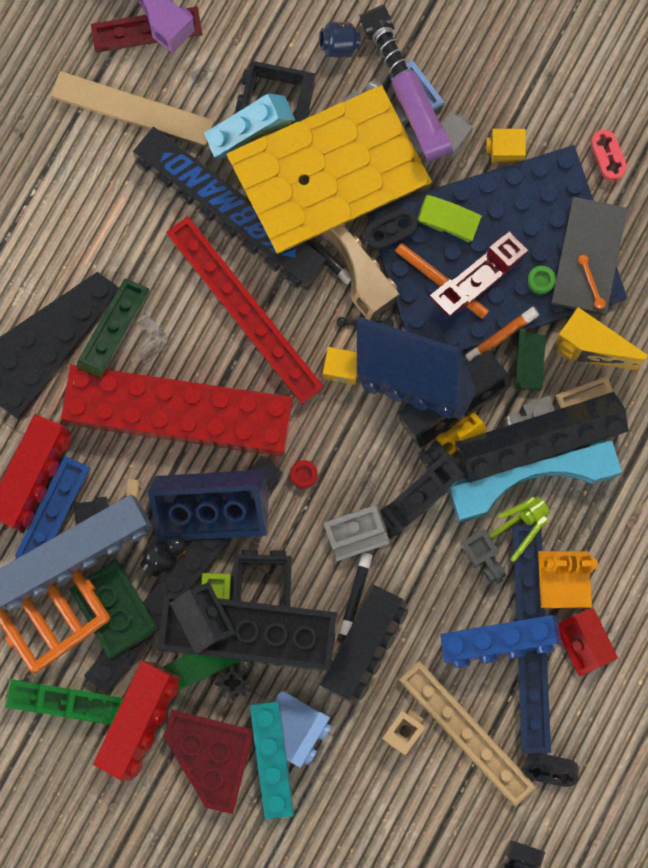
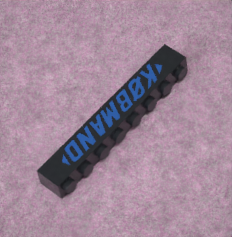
(224, 205)

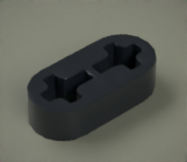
(551, 769)

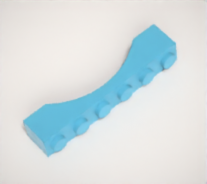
(590, 464)

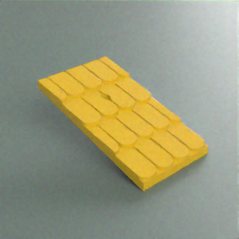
(353, 161)

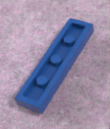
(55, 505)

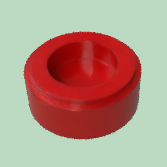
(303, 474)

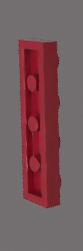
(131, 32)

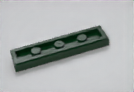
(112, 328)

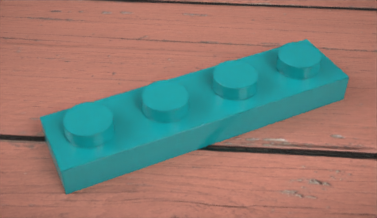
(272, 760)

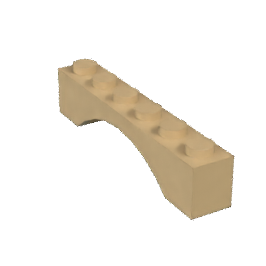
(370, 288)

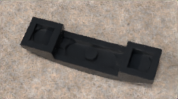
(421, 495)

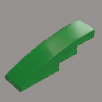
(62, 702)

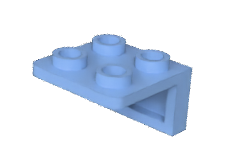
(301, 729)

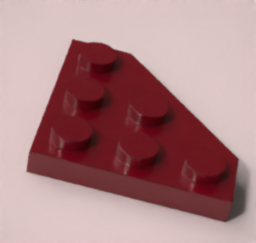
(211, 756)

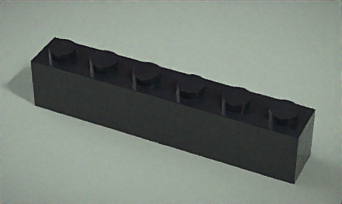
(542, 437)

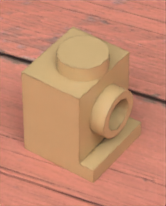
(401, 743)

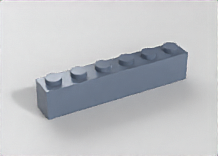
(72, 550)

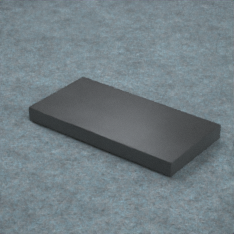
(597, 232)

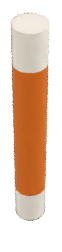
(504, 333)

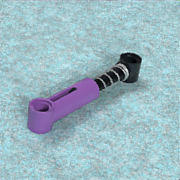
(407, 86)

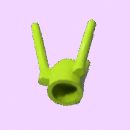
(532, 512)

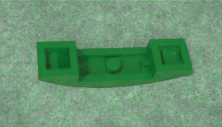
(197, 668)

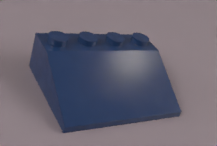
(413, 369)

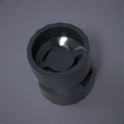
(523, 856)

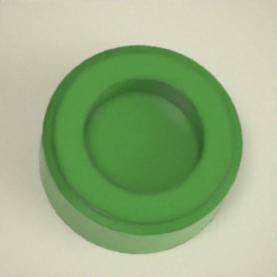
(541, 280)

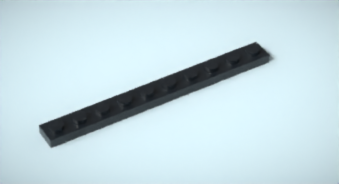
(178, 580)

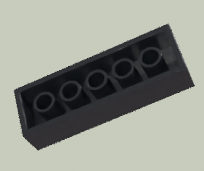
(262, 635)

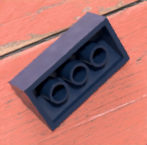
(210, 505)

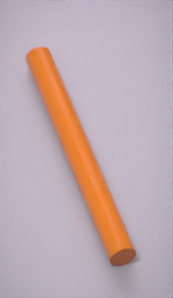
(435, 275)

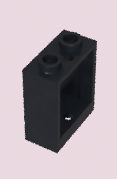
(282, 74)
(251, 557)

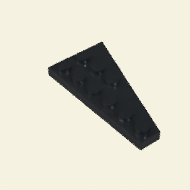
(45, 340)

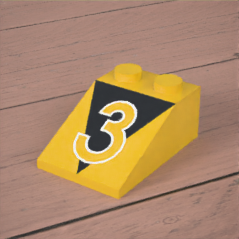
(595, 343)

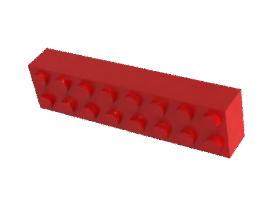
(178, 411)

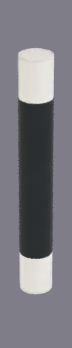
(331, 262)
(356, 593)

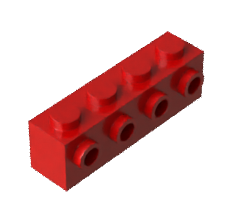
(30, 471)
(137, 721)

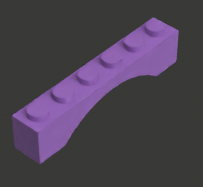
(168, 22)

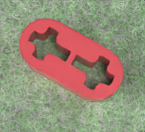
(602, 157)

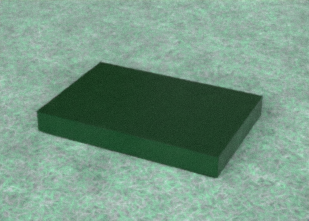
(128, 615)

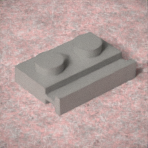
(357, 532)

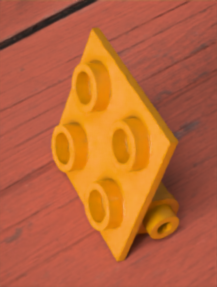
(565, 578)

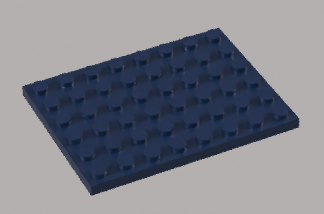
(522, 198)

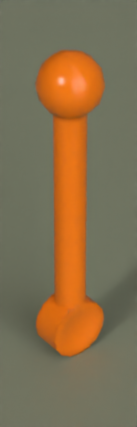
(599, 303)

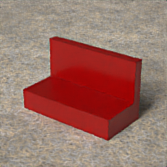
(586, 641)

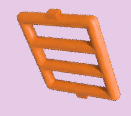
(79, 632)

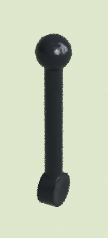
(342, 322)

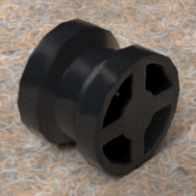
(432, 454)

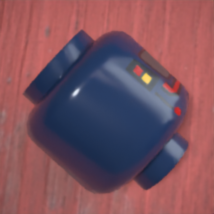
(339, 39)

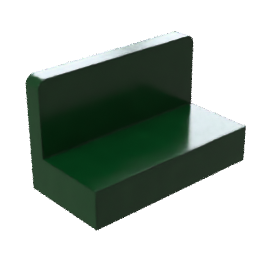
(529, 361)

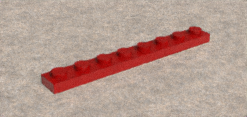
(245, 310)

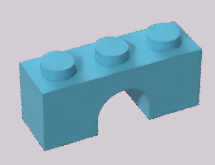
(258, 118)

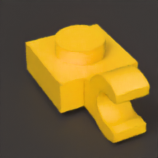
(466, 428)

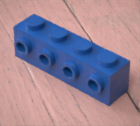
(500, 640)

